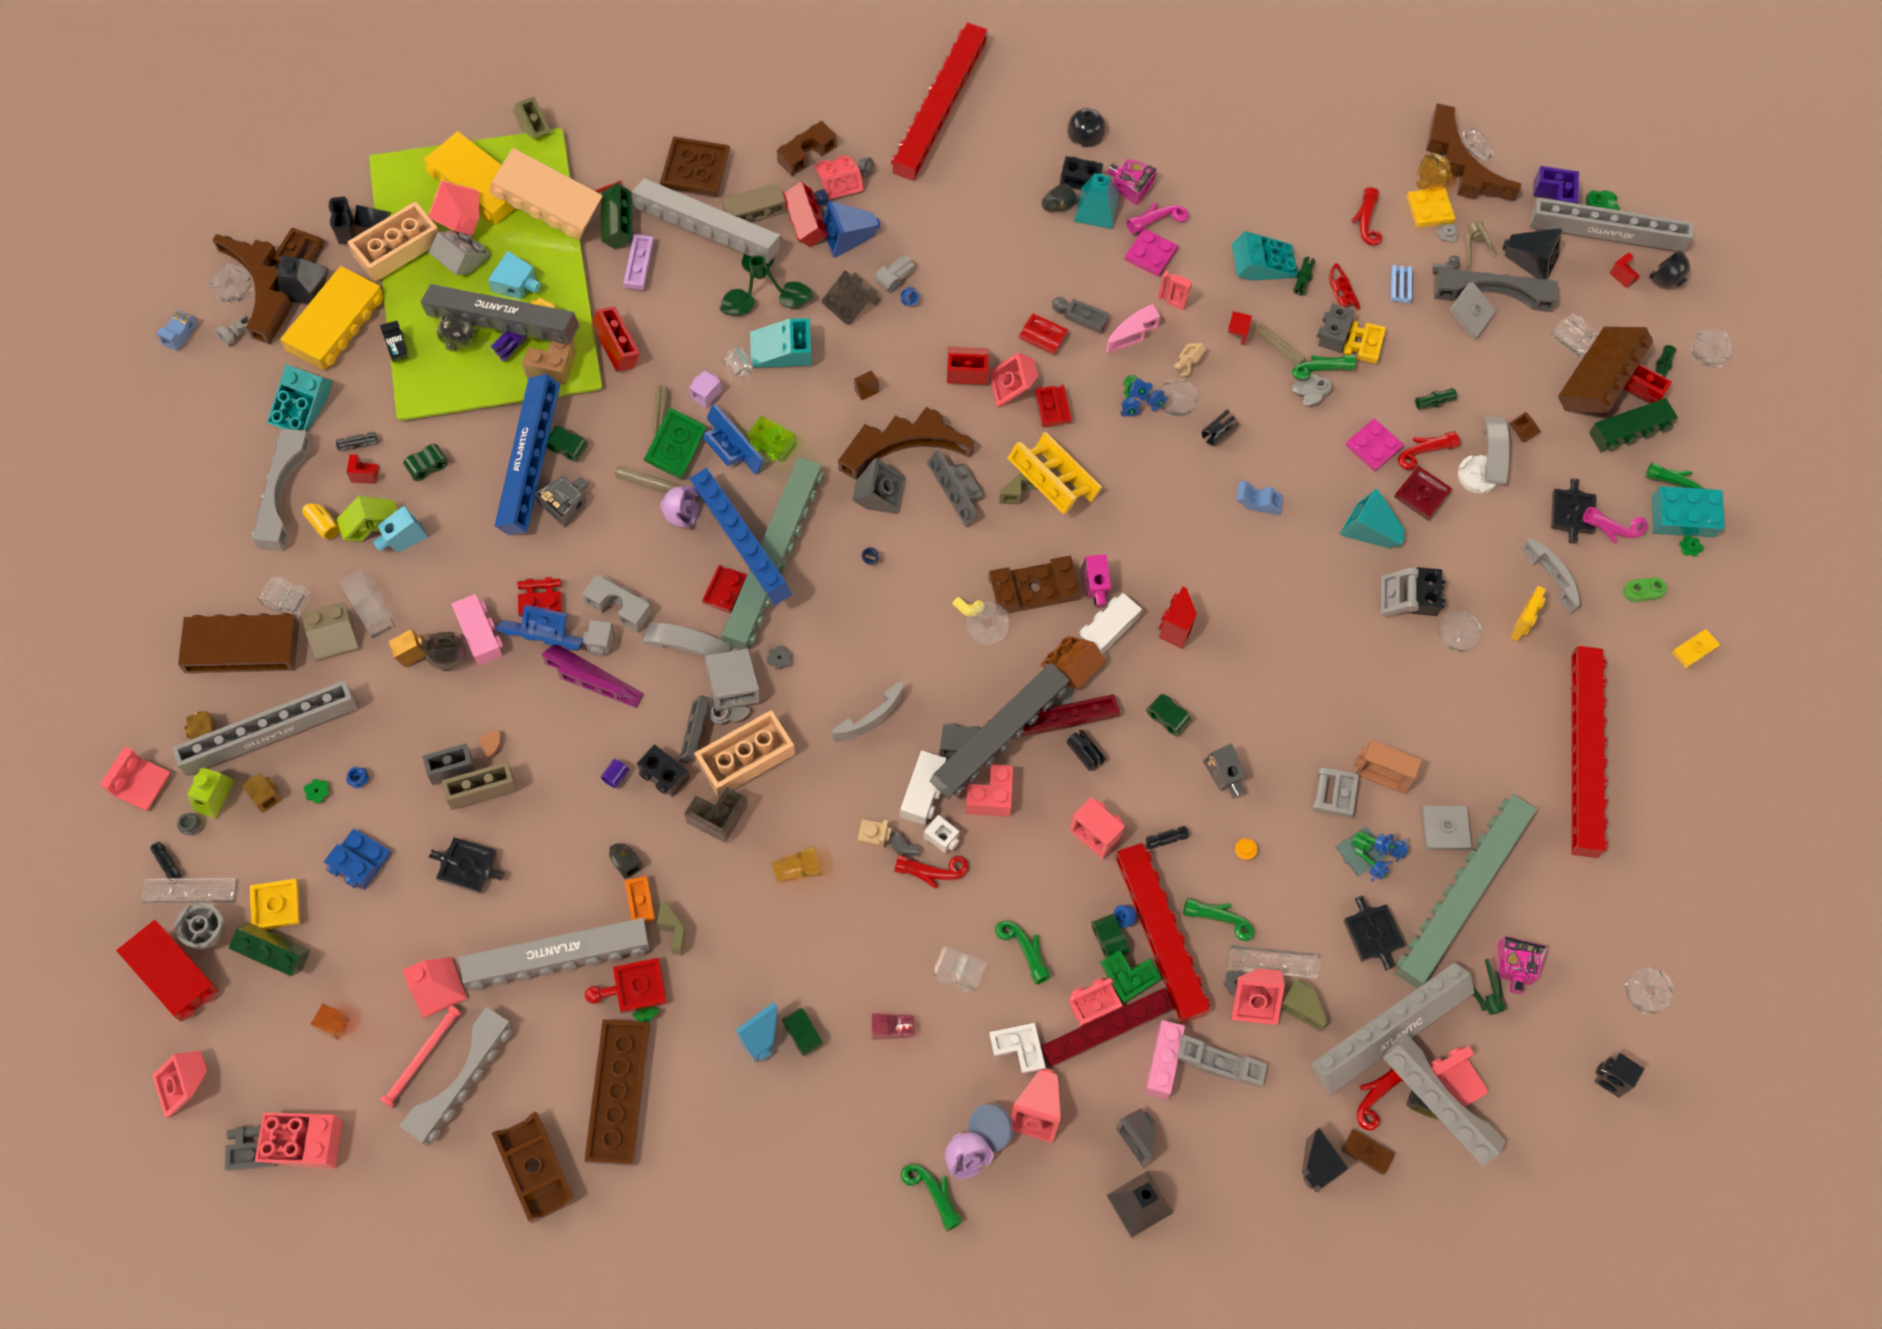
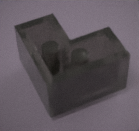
(717, 819)

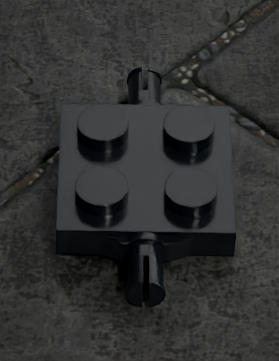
(1569, 508)
(466, 865)
(1373, 932)

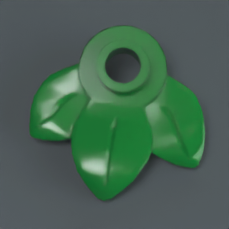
(1602, 199)

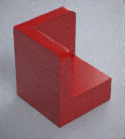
(1623, 272)
(1240, 325)
(361, 472)

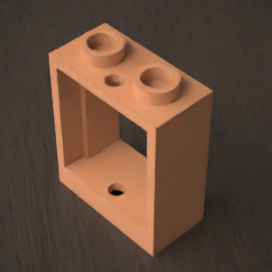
(1387, 766)

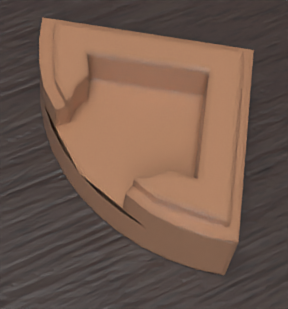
(490, 743)

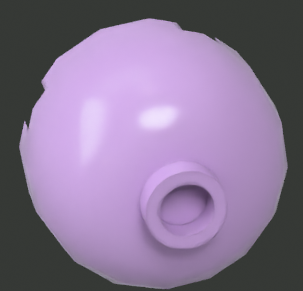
(680, 506)
(966, 1154)

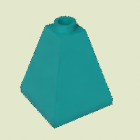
(1097, 202)
(1374, 522)

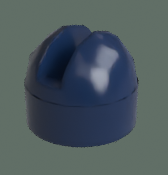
(822, 197)
(870, 552)

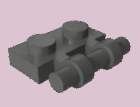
(243, 1154)

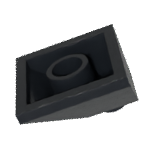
(300, 279)
(1321, 1162)

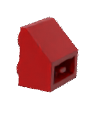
(967, 365)
(1178, 619)

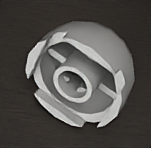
(200, 926)

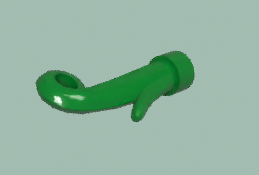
(1345, 363)
(1674, 477)
(1218, 913)
(1031, 951)
(940, 1195)

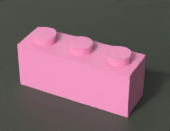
(478, 629)
(1164, 1060)

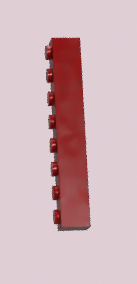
(1162, 933)

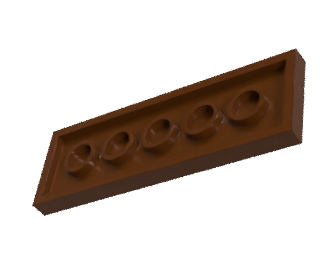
(617, 1092)

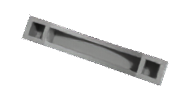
(290, 452)
(1416, 1072)
(427, 1118)

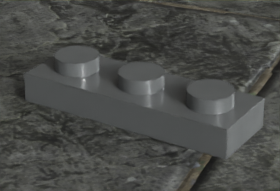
(694, 728)

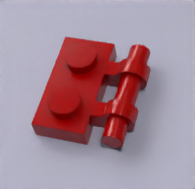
(547, 600)

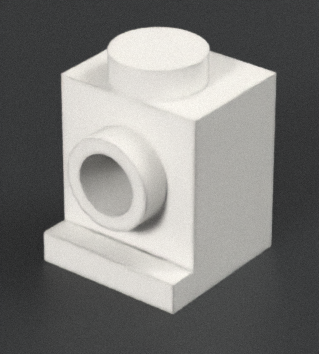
(938, 828)

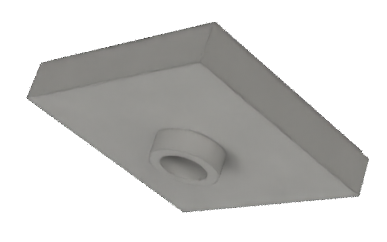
(1472, 310)
(1446, 828)

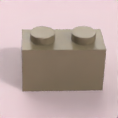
(330, 631)

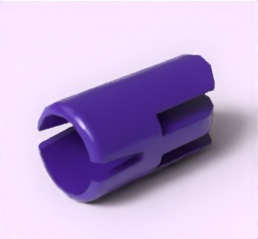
(507, 344)

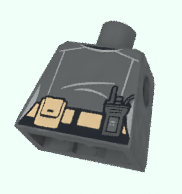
(562, 499)
(1226, 769)

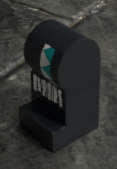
(394, 341)

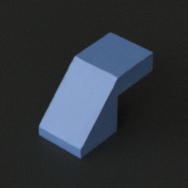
(1262, 500)

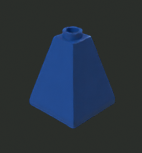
(848, 227)

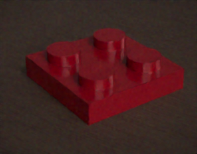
(1423, 492)

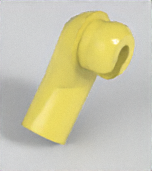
(963, 607)

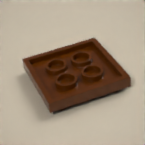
(695, 166)

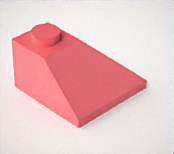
(456, 207)
(1012, 378)
(434, 985)
(1259, 997)
(179, 1080)

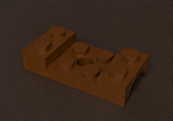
(1056, 582)
(542, 1190)

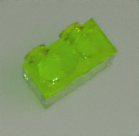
(771, 439)

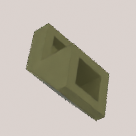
(1012, 491)
(669, 922)

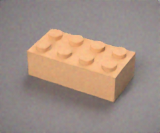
(394, 241)
(745, 753)

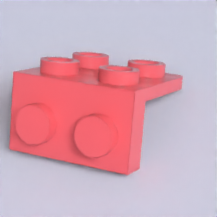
(1460, 1076)

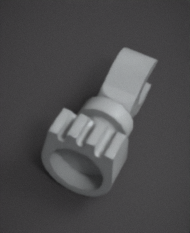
(227, 336)

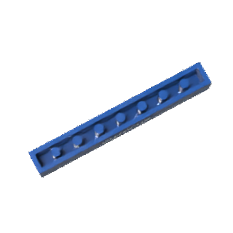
(527, 455)
(741, 537)

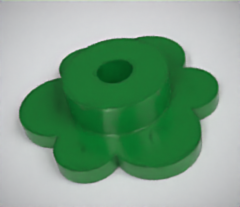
(1691, 546)
(311, 789)
(646, 1014)

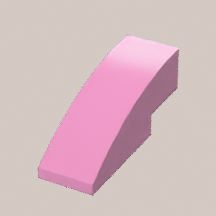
(1133, 329)

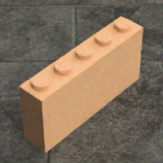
(545, 194)

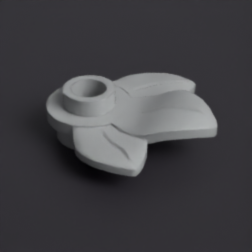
(1312, 388)
(732, 714)

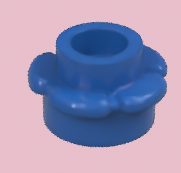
(914, 296)
(353, 773)

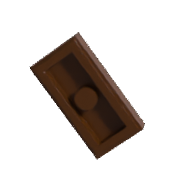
(1368, 1152)

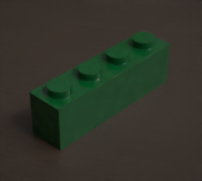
(1633, 425)

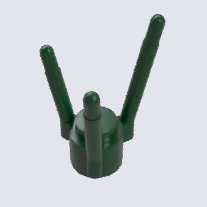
(1494, 1002)

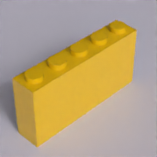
(469, 166)
(332, 318)

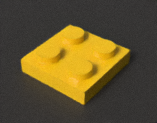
(1430, 208)
(1529, 613)
(275, 904)

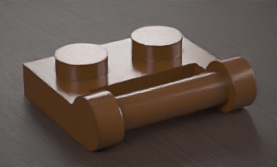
(296, 242)

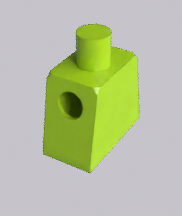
(209, 792)

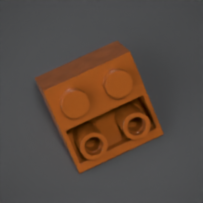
(1076, 660)

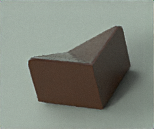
(866, 385)
(1524, 427)

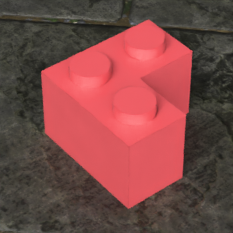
(991, 798)

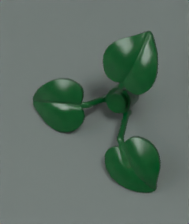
(738, 302)

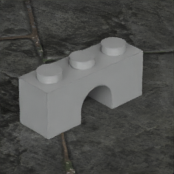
(603, 592)

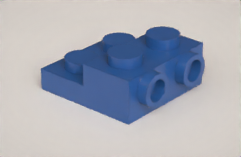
(357, 859)

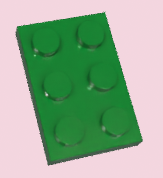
(674, 443)

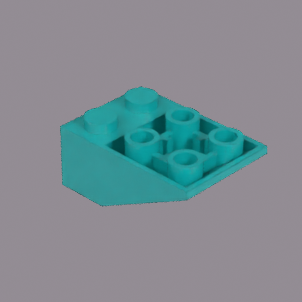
(1263, 258)
(782, 344)
(298, 399)

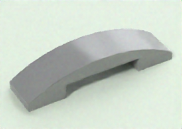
(1497, 449)
(1557, 570)
(684, 639)
(848, 730)
(1221, 1063)

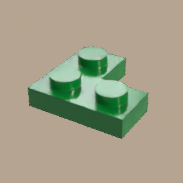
(1129, 981)

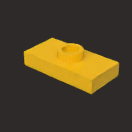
(1695, 648)

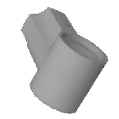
(891, 276)

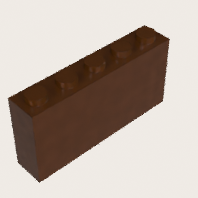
(1605, 369)
(238, 643)

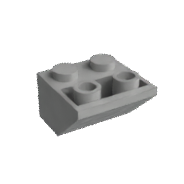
(458, 252)

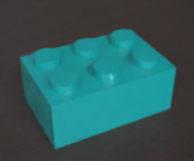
(1688, 511)

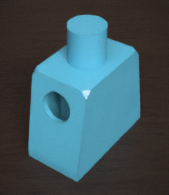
(513, 277)
(400, 531)

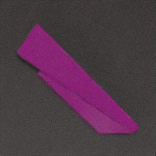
(588, 676)

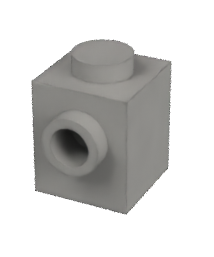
(599, 637)

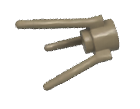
(1477, 233)

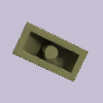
(531, 118)
(1304, 1005)

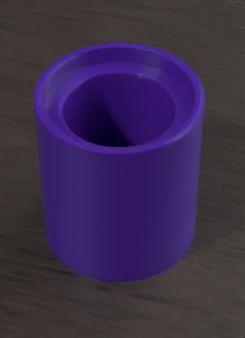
(614, 773)

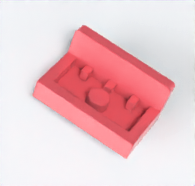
(1094, 1001)

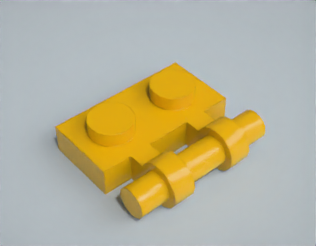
(1370, 344)

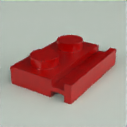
(1043, 333)
(1052, 405)
(724, 589)

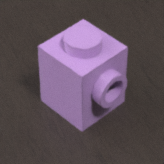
(705, 388)

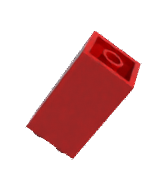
(168, 970)

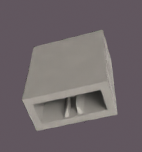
(731, 679)

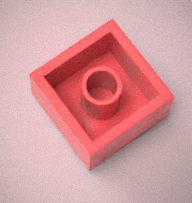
(1097, 827)

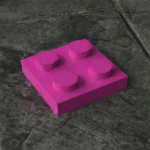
(1151, 252)
(1374, 445)

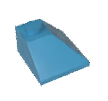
(759, 1033)

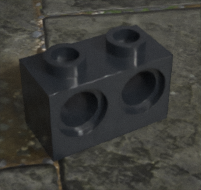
(1078, 171)
(1430, 591)
(666, 767)
(1618, 1074)

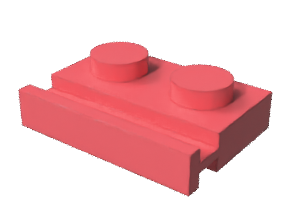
(1175, 290)

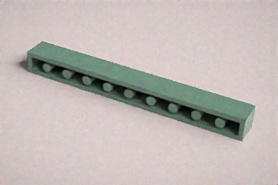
(777, 544)
(1465, 892)

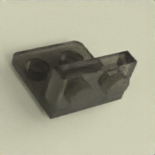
(849, 297)

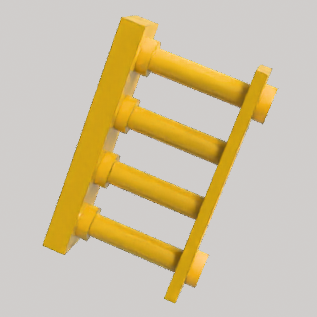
(1045, 481)

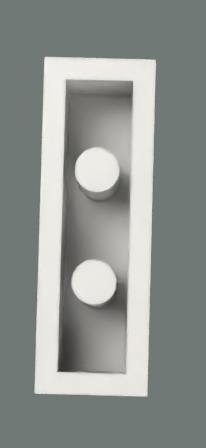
(1111, 623)
(920, 792)

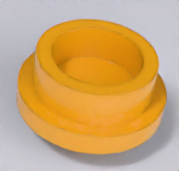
(1246, 849)

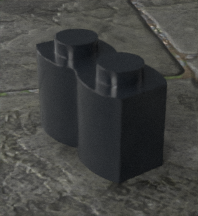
(341, 219)

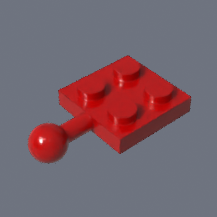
(637, 986)

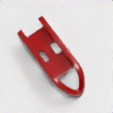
(1343, 283)

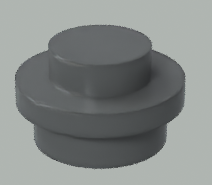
(866, 166)
(188, 823)

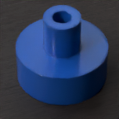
(1125, 915)

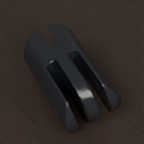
(1217, 429)
(1085, 750)

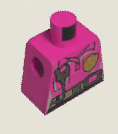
(1133, 179)
(1096, 578)
(1519, 962)

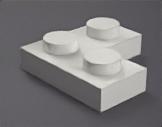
(1023, 1041)

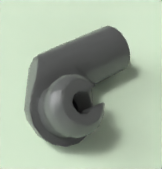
(1453, 263)
(901, 847)

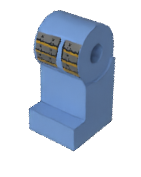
(177, 330)

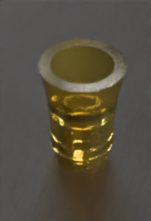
(797, 866)

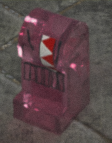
(892, 1026)

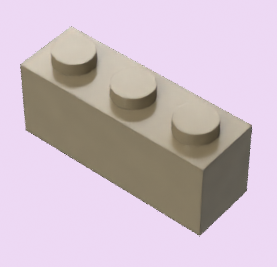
(756, 204)
(479, 785)

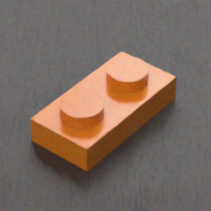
(639, 899)

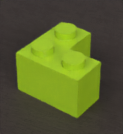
(364, 517)

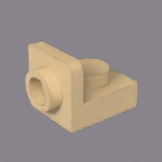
(874, 833)

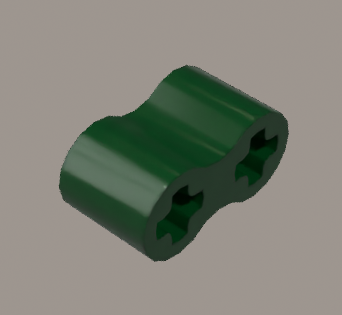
(566, 443)
(425, 462)
(1168, 714)
(1109, 935)
(802, 1031)

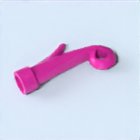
(1137, 223)
(1610, 527)

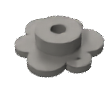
(1448, 232)

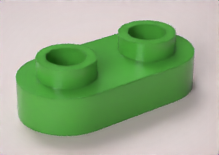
(1646, 589)

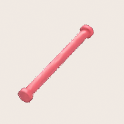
(421, 1056)

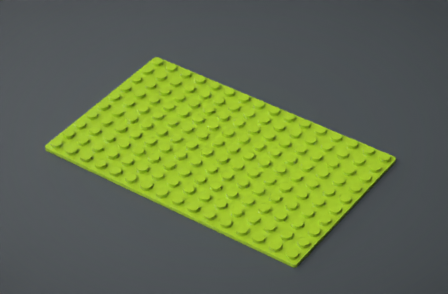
(476, 378)

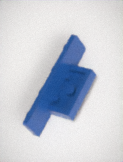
(730, 443)
(543, 626)

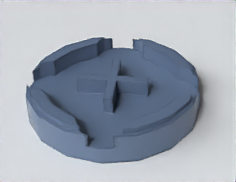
(993, 1125)

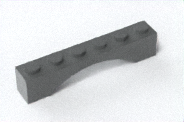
(1535, 293)

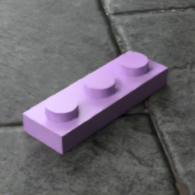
(638, 262)

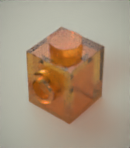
(330, 1021)

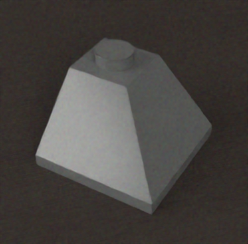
(879, 488)
(1138, 1134)

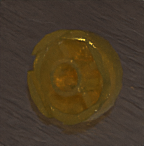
(1434, 173)

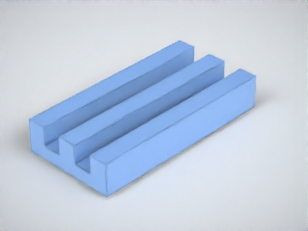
(1401, 270)

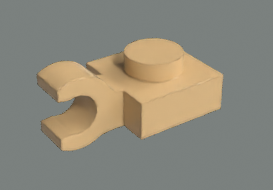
(1190, 354)

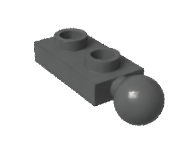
(1081, 313)

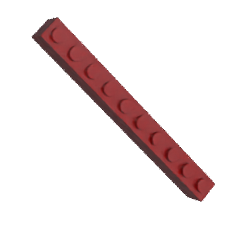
(939, 101)
(1587, 752)

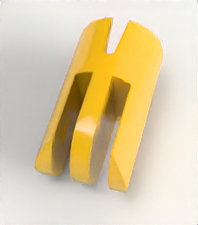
(321, 520)

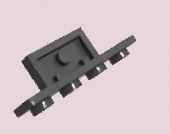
(957, 486)

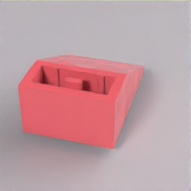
(299, 1140)

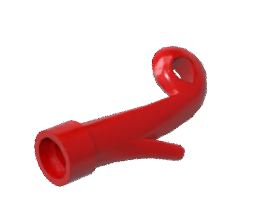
(1370, 197)
(1448, 440)
(926, 872)
(1378, 1089)

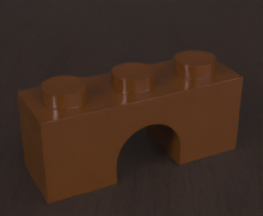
(816, 138)

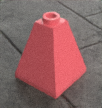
(1038, 1107)

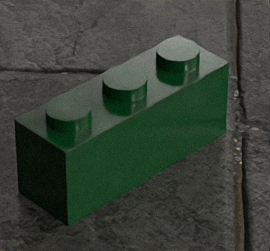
(616, 216)
(269, 949)

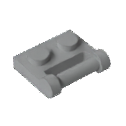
(1393, 592)
(1342, 795)

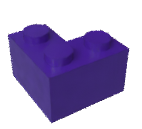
(1557, 184)

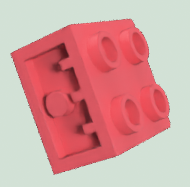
(839, 176)
(134, 779)

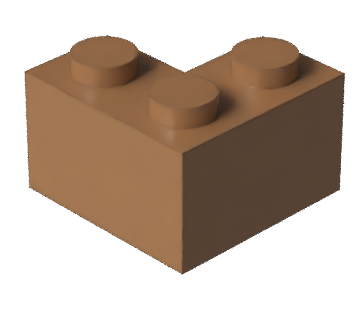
(554, 362)

